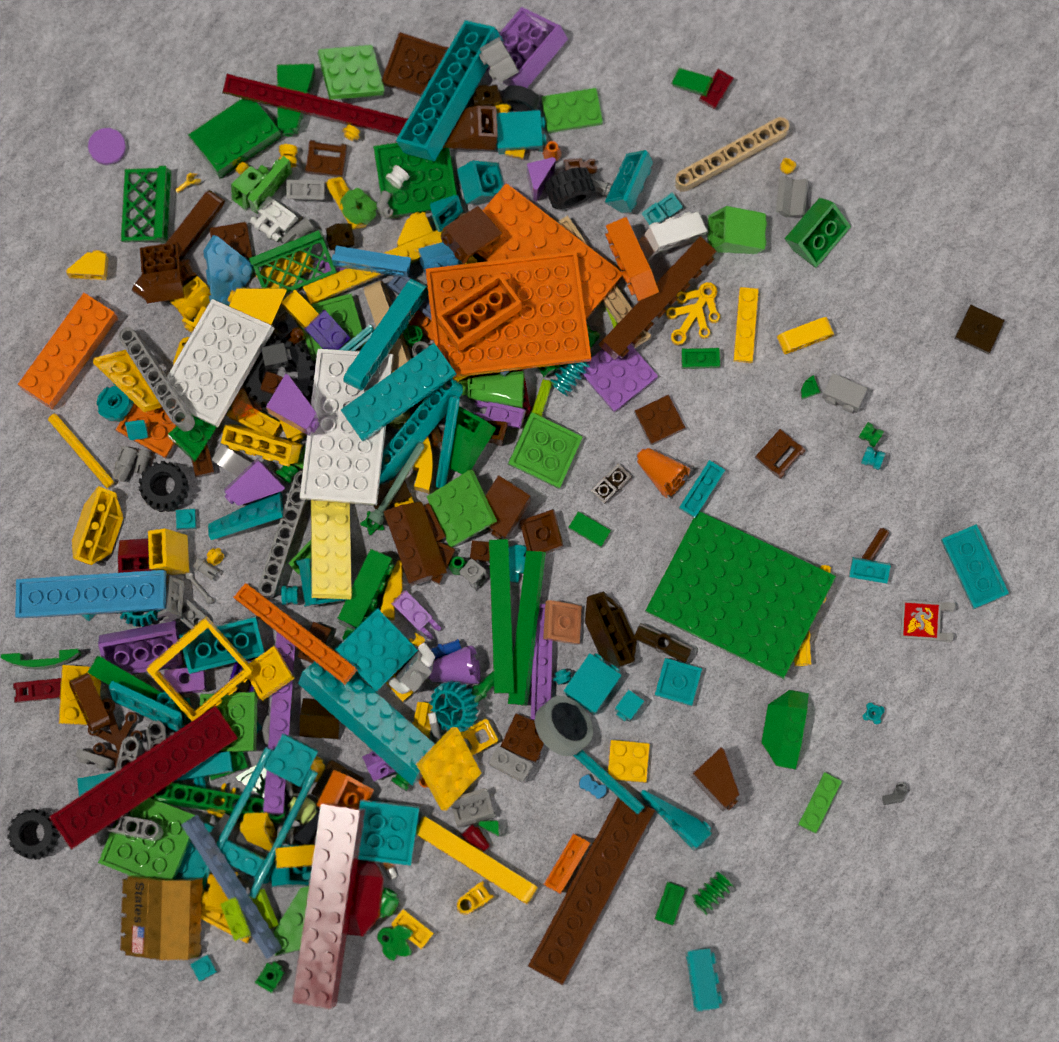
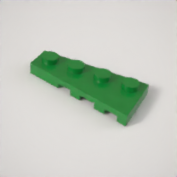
(194, 440)

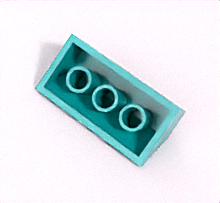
(208, 652)

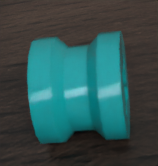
(289, 595)

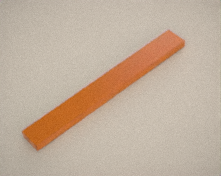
(295, 633)

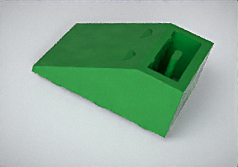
(469, 440)

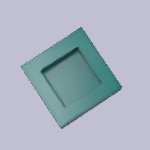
(185, 519)
(203, 968)

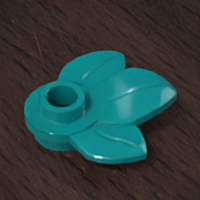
(516, 561)

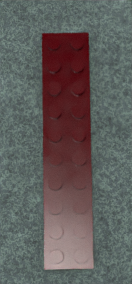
(143, 777)

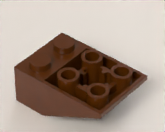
(474, 129)
(161, 273)

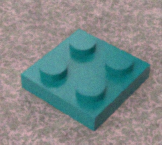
(678, 682)

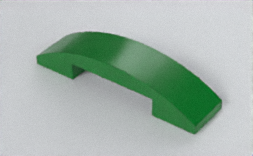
(65, 657)

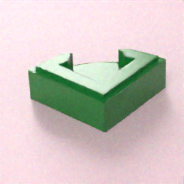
(809, 388)

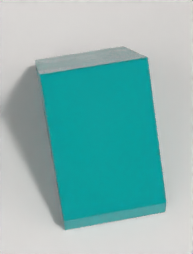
(445, 211)

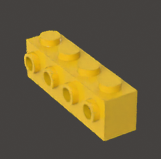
(261, 444)

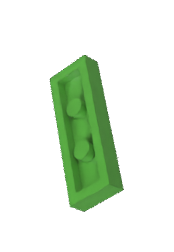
(819, 802)

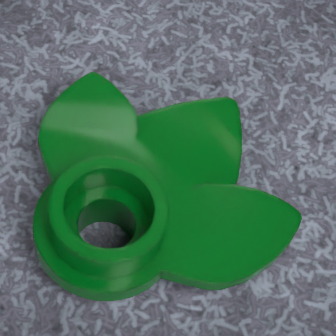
(397, 941)

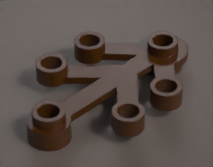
(116, 737)

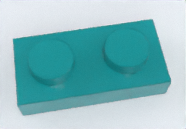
(869, 570)

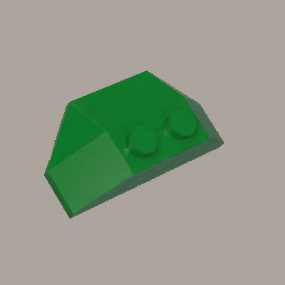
(785, 728)

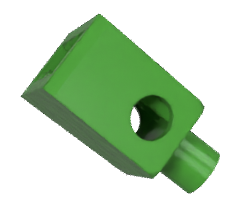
(244, 183)

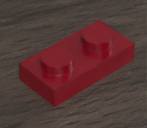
(717, 89)

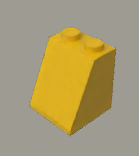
(257, 302)

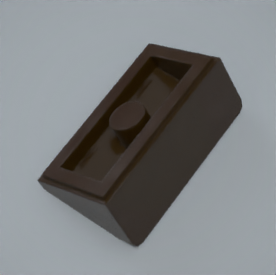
(402, 494)

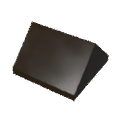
(317, 721)

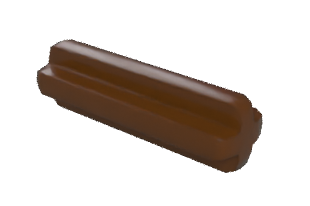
(875, 544)

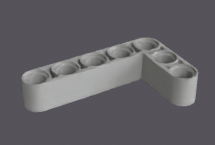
(124, 822)

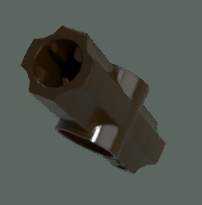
(674, 649)

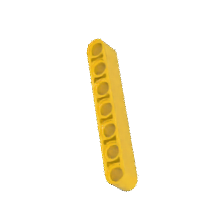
(475, 860)

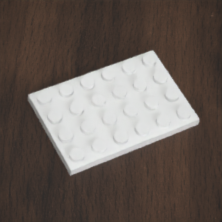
(217, 360)

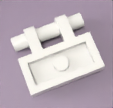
(278, 215)

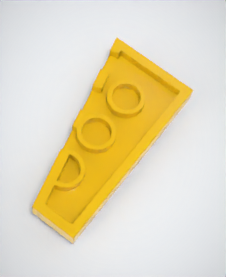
(127, 377)

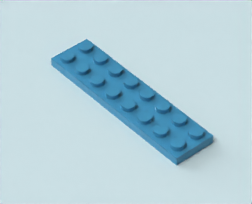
(90, 594)

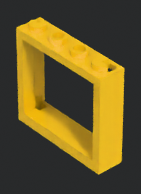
(215, 699)

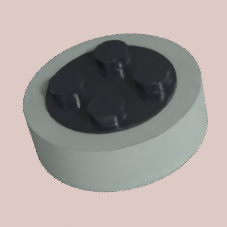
(563, 726)

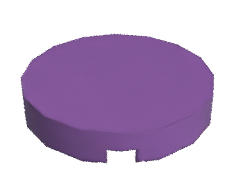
(106, 146)

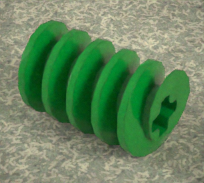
(711, 892)

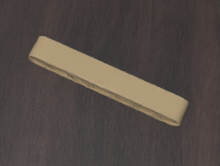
(738, 148)
(379, 304)

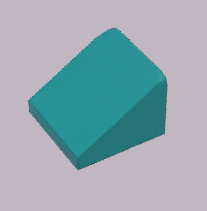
(136, 430)

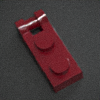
(37, 690)

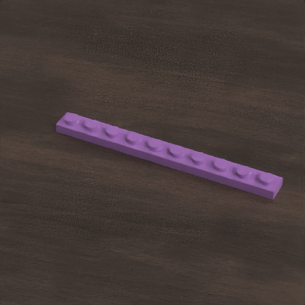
(279, 724)

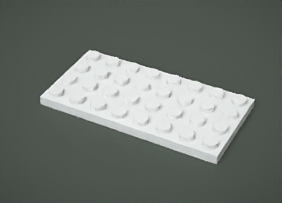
(336, 459)

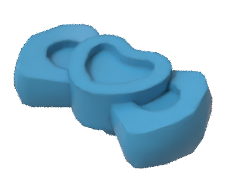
(592, 786)

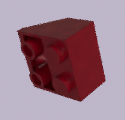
(133, 555)

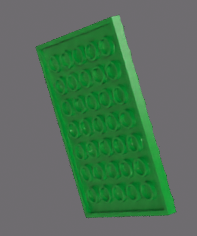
(740, 594)

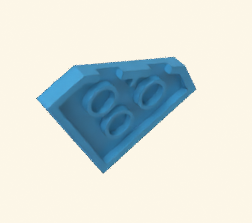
(225, 269)

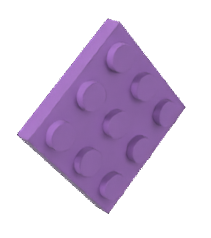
(618, 379)

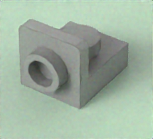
(474, 574)

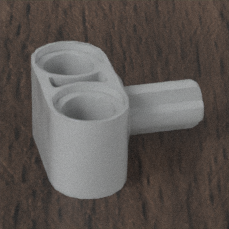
(153, 740)

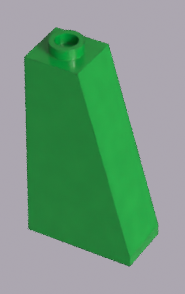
(297, 78)

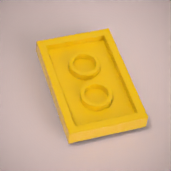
(68, 707)

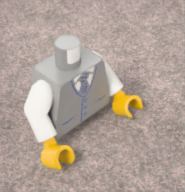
(416, 669)

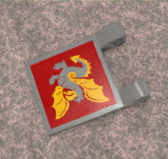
(922, 620)

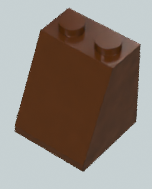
(507, 505)
(717, 780)

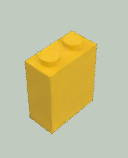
(168, 551)

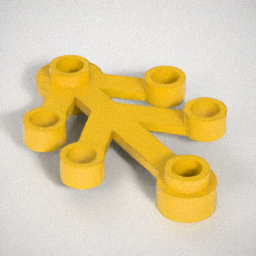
(694, 311)

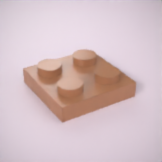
(562, 622)

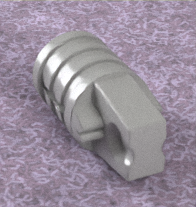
(299, 230)
(124, 463)

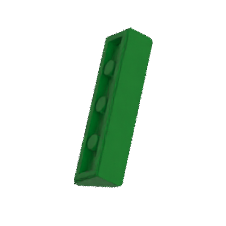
(109, 672)

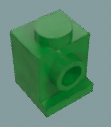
(270, 985)

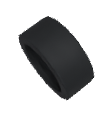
(520, 98)

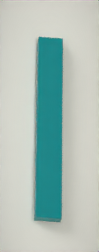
(216, 764)

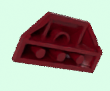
(366, 898)

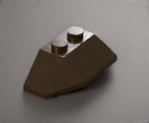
(610, 630)

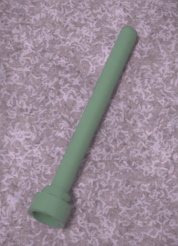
(378, 515)

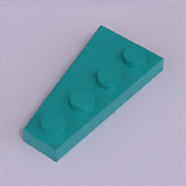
(251, 515)

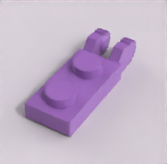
(499, 412)
(414, 613)

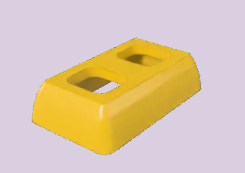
(470, 735)

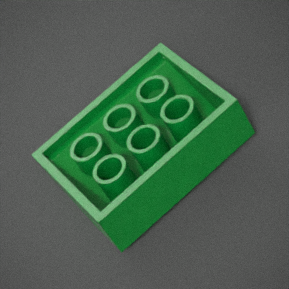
(234, 136)

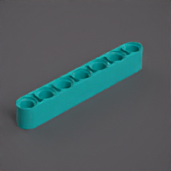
(386, 334)
(417, 428)

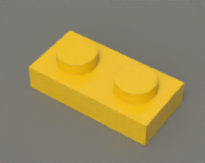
(420, 933)

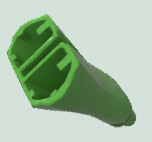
(496, 388)

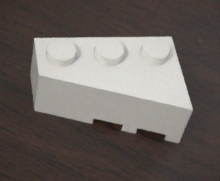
(672, 234)

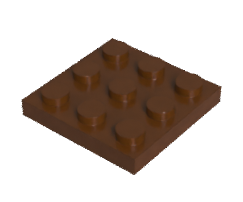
(412, 64)

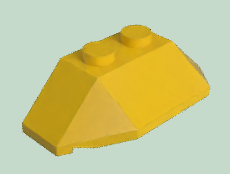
(97, 527)

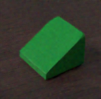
(490, 826)

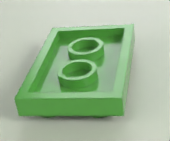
(571, 110)
(270, 183)

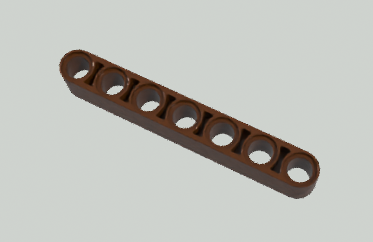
(191, 228)

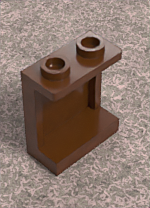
(470, 234)

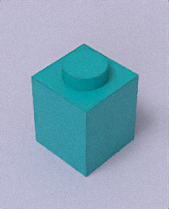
(628, 706)

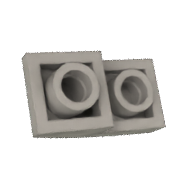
(230, 460)

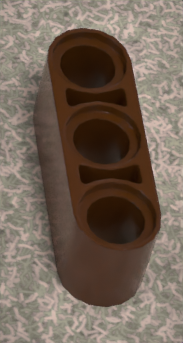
(89, 702)

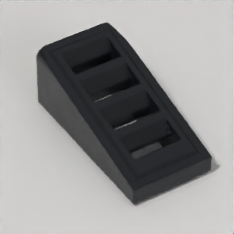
(309, 831)

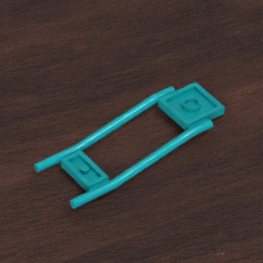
(292, 762)

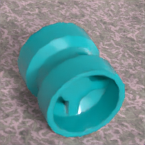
(873, 458)

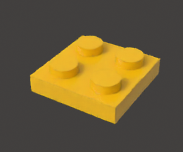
(269, 673)
(628, 761)

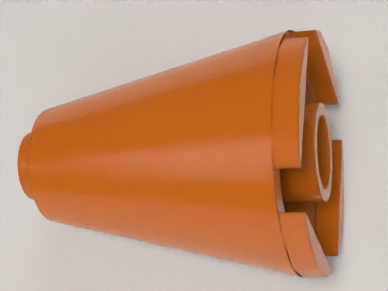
(663, 471)

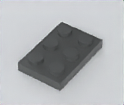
(238, 838)

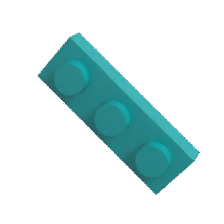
(702, 489)

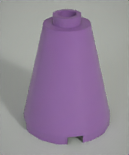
(457, 667)

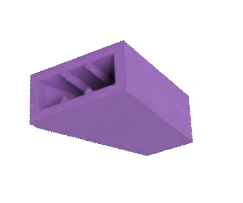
(253, 484)

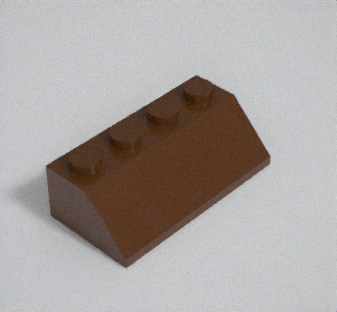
(415, 542)

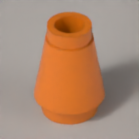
(552, 150)

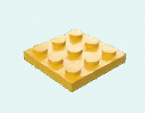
(449, 768)

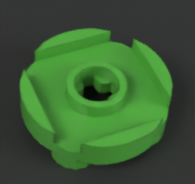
(358, 198)

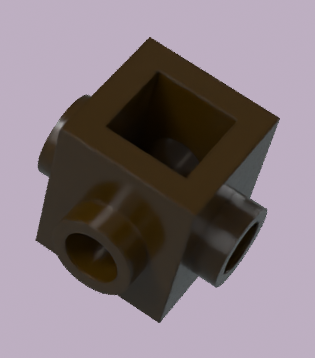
(487, 96)
(340, 235)

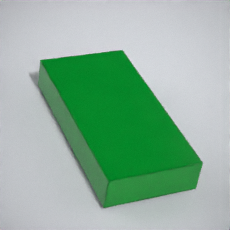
(692, 81)
(589, 529)
(669, 903)

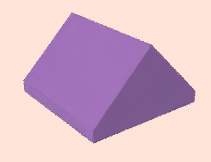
(538, 174)

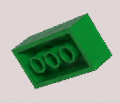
(366, 589)

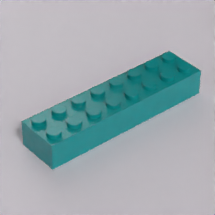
(447, 92)
(369, 719)

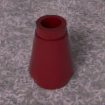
(476, 838)

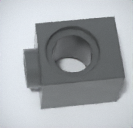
(276, 356)

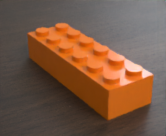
(68, 351)

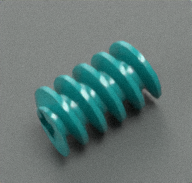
(568, 376)

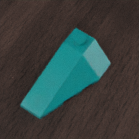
(686, 826)

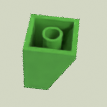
(737, 230)

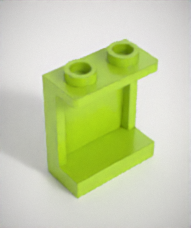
(236, 919)

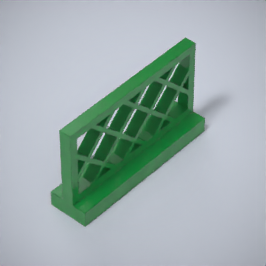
(161, 202)
(291, 248)

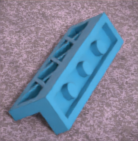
(371, 261)

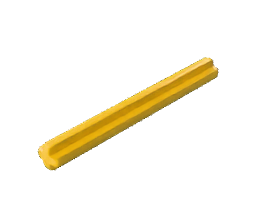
(81, 451)

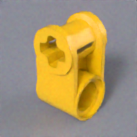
(475, 898)

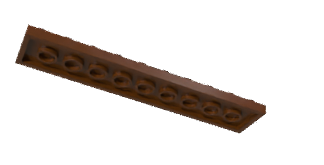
(589, 891)

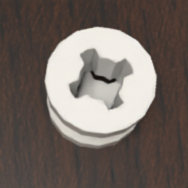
(397, 176)

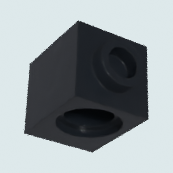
(283, 320)

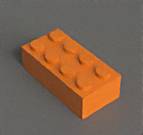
(631, 259)
(479, 312)

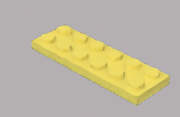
(330, 550)

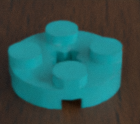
(108, 410)

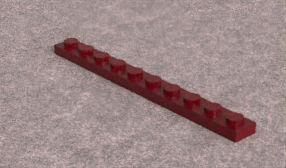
(313, 105)

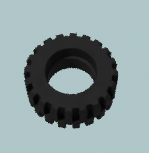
(299, 359)

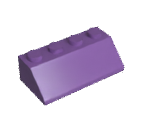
(139, 647)

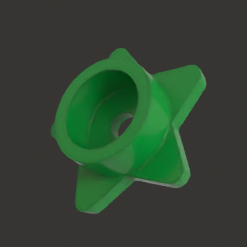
(371, 528)

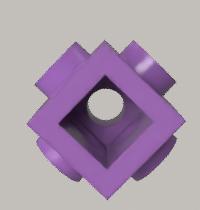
(377, 766)

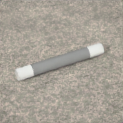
(434, 727)

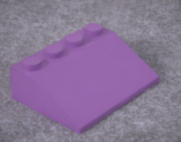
(531, 44)

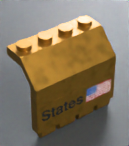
(161, 918)

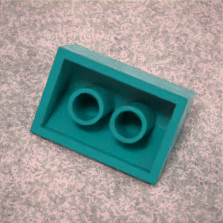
(629, 181)
(703, 979)

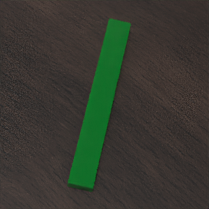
(501, 616)
(527, 626)

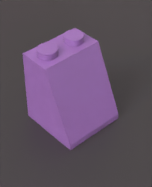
(292, 407)

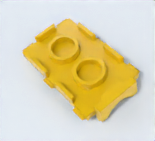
(282, 264)

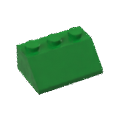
(818, 232)

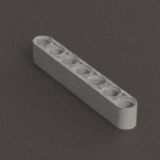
(159, 385)
(280, 543)

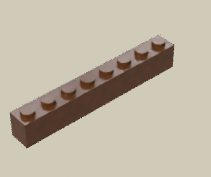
(669, 285)

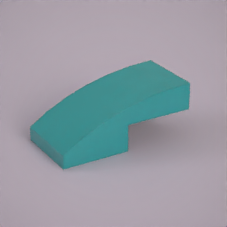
(663, 209)

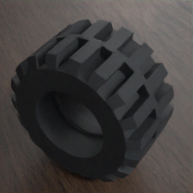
(570, 188)
(155, 473)
(17, 830)

